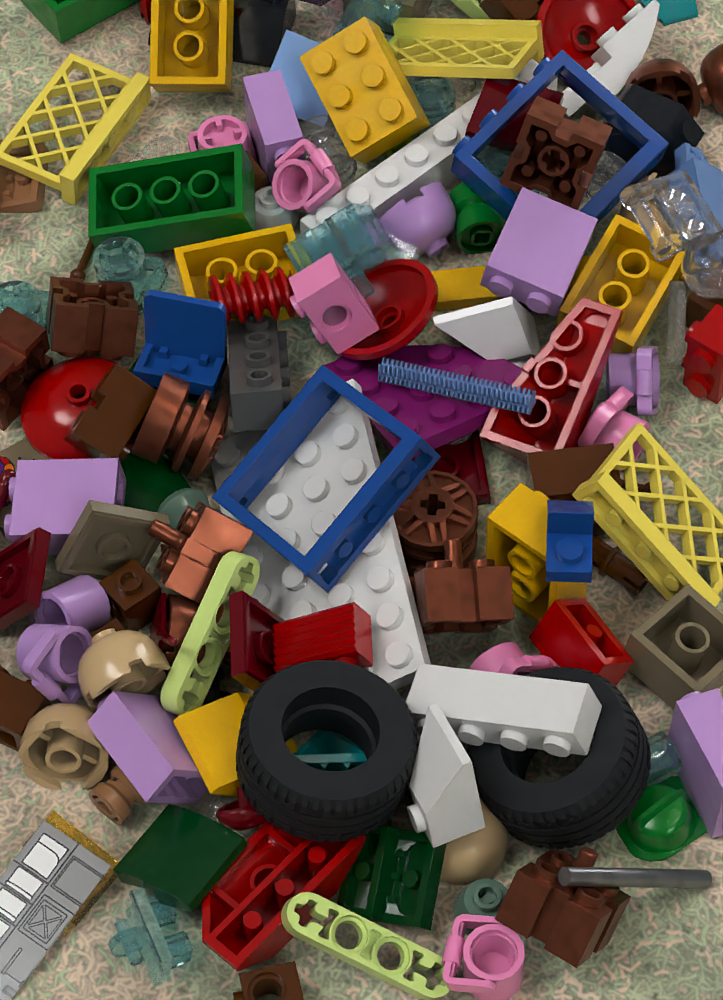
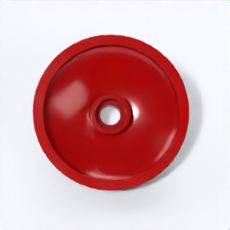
(569, 18)
(401, 305)
(51, 410)

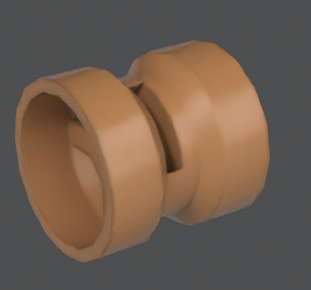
(115, 796)

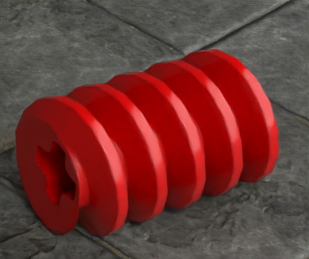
(253, 295)

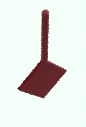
(158, 625)

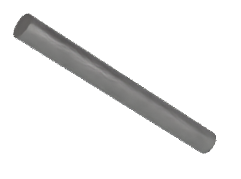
(634, 877)

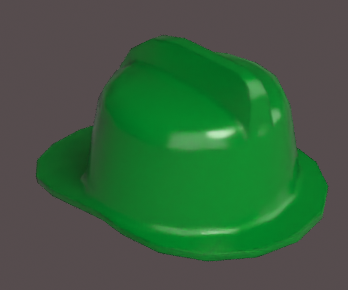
(661, 822)

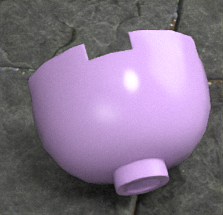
(423, 220)

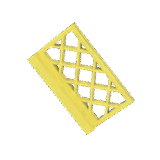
(466, 47)
(104, 133)
(648, 542)

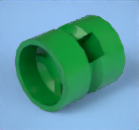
(476, 223)

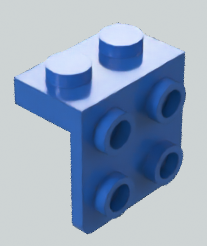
(183, 339)

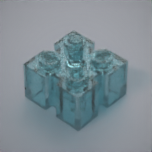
(352, 237)

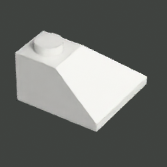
(494, 330)
(443, 784)

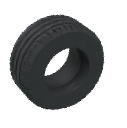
(588, 799)
(316, 801)

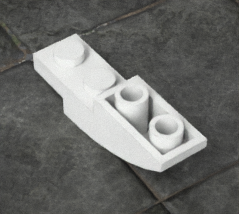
(618, 54)

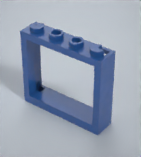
(501, 198)
(367, 509)

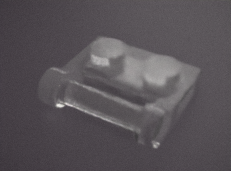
(679, 205)

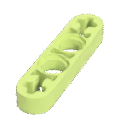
(233, 574)
(365, 952)

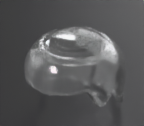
(704, 266)

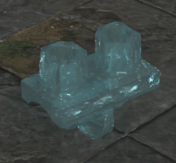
(145, 940)

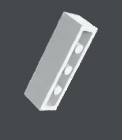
(508, 708)

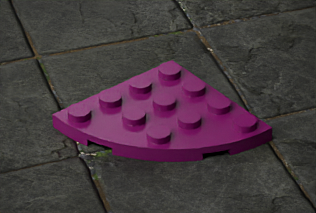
(429, 415)

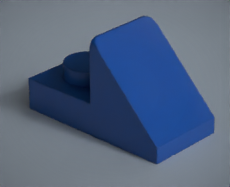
(569, 541)

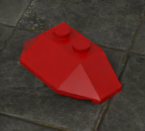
(246, 903)

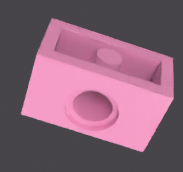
(332, 303)

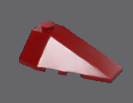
(566, 384)

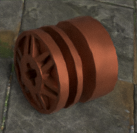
(181, 426)
(433, 512)

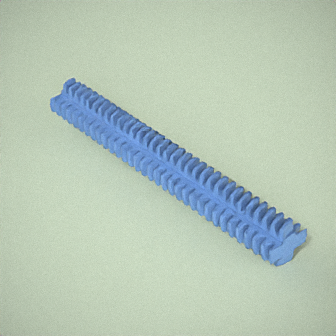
(456, 387)

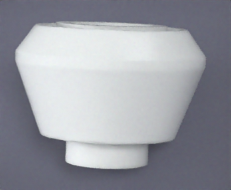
(270, 213)

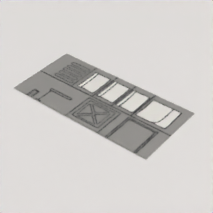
(39, 900)

